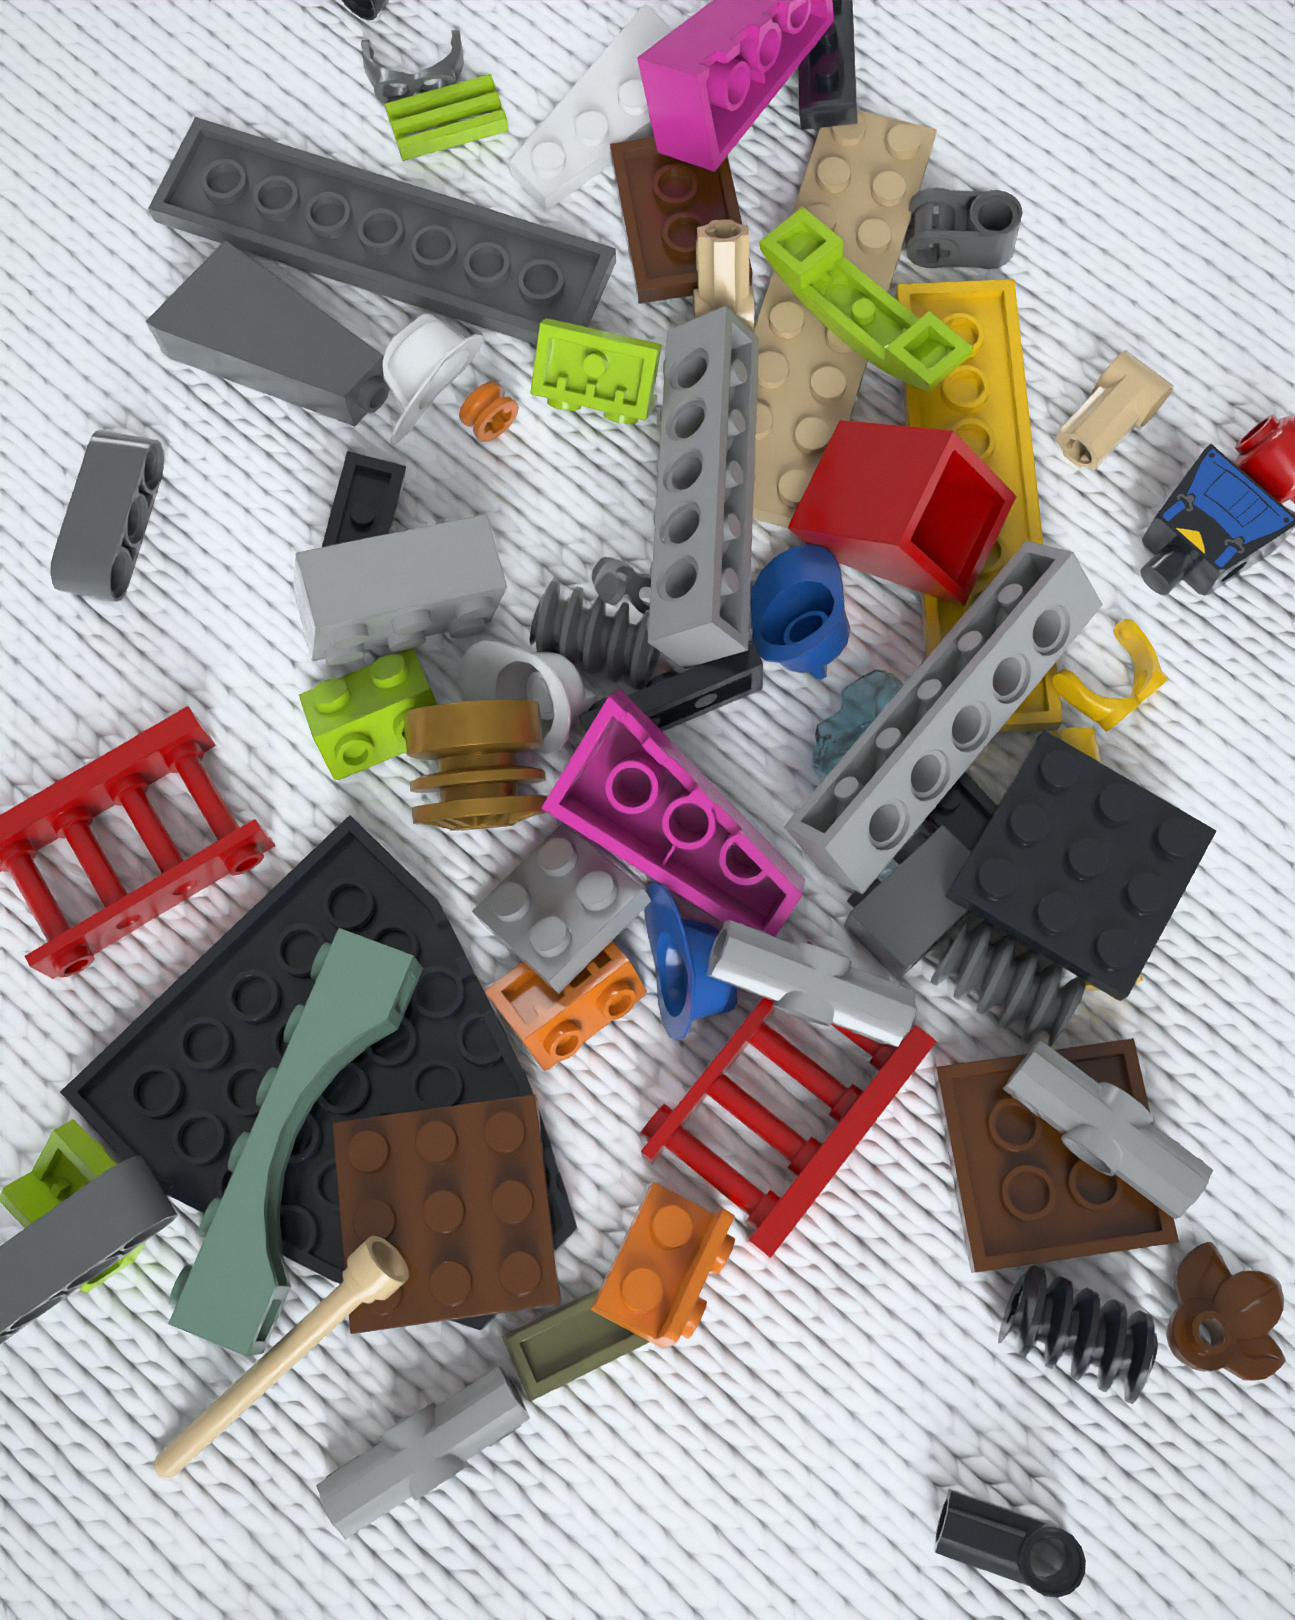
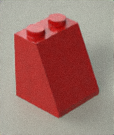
(905, 507)

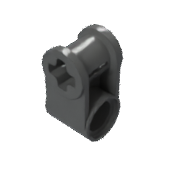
(962, 228)

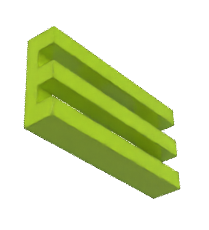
(444, 109)

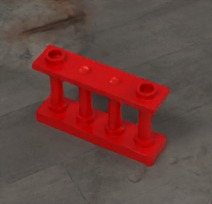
(122, 780)
(810, 1160)

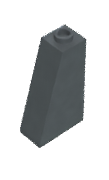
(269, 338)

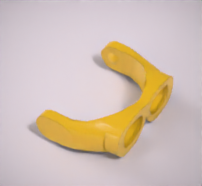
(1147, 679)

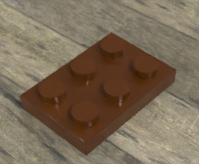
(660, 213)

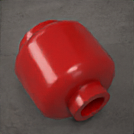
(1269, 456)

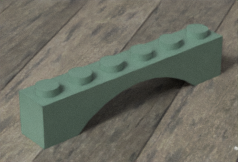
(240, 1271)

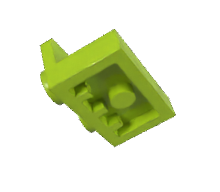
(595, 371)

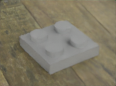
(561, 907)

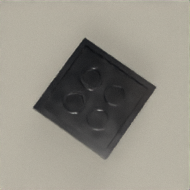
(1081, 865)

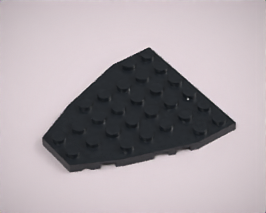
(192, 1063)

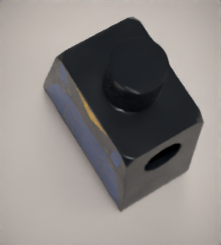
(1212, 527)

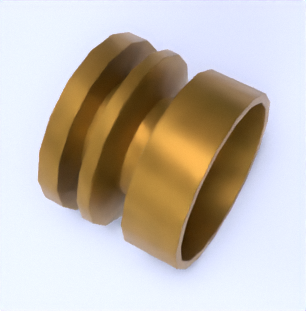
(475, 762)

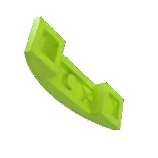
(857, 308)

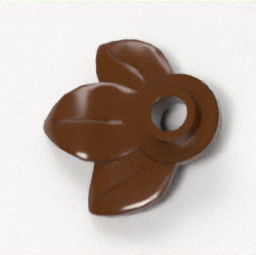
(1235, 1312)

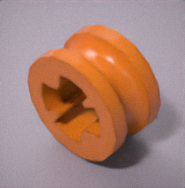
(488, 411)

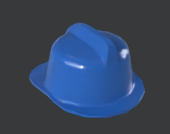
(800, 610)
(681, 965)

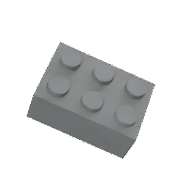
(398, 589)

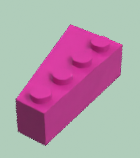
(723, 70)
(669, 820)

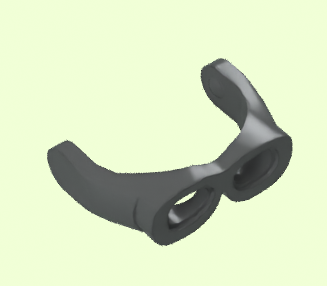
(447, 70)
(612, 587)

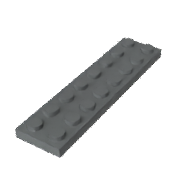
(380, 233)

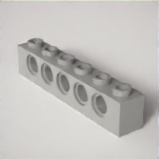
(705, 491)
(944, 715)

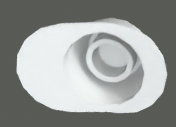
(422, 364)
(506, 672)

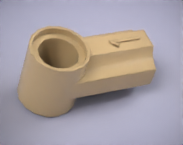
(723, 270)
(1122, 399)

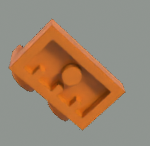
(558, 1024)
(664, 1267)

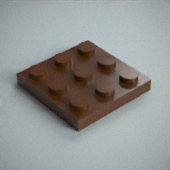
(1019, 1184)
(459, 1202)

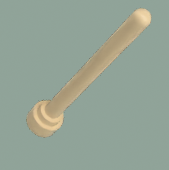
(372, 1273)

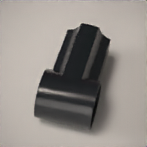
(1002, 1543)

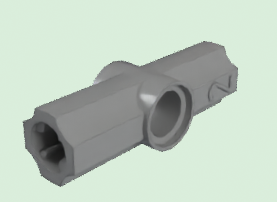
(812, 983)
(1109, 1130)
(422, 1452)

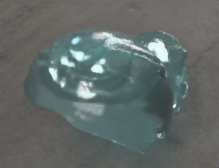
(860, 706)

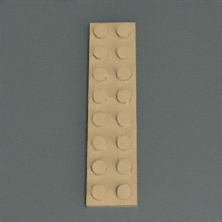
(806, 375)

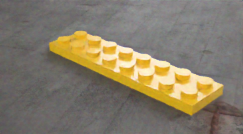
(990, 412)

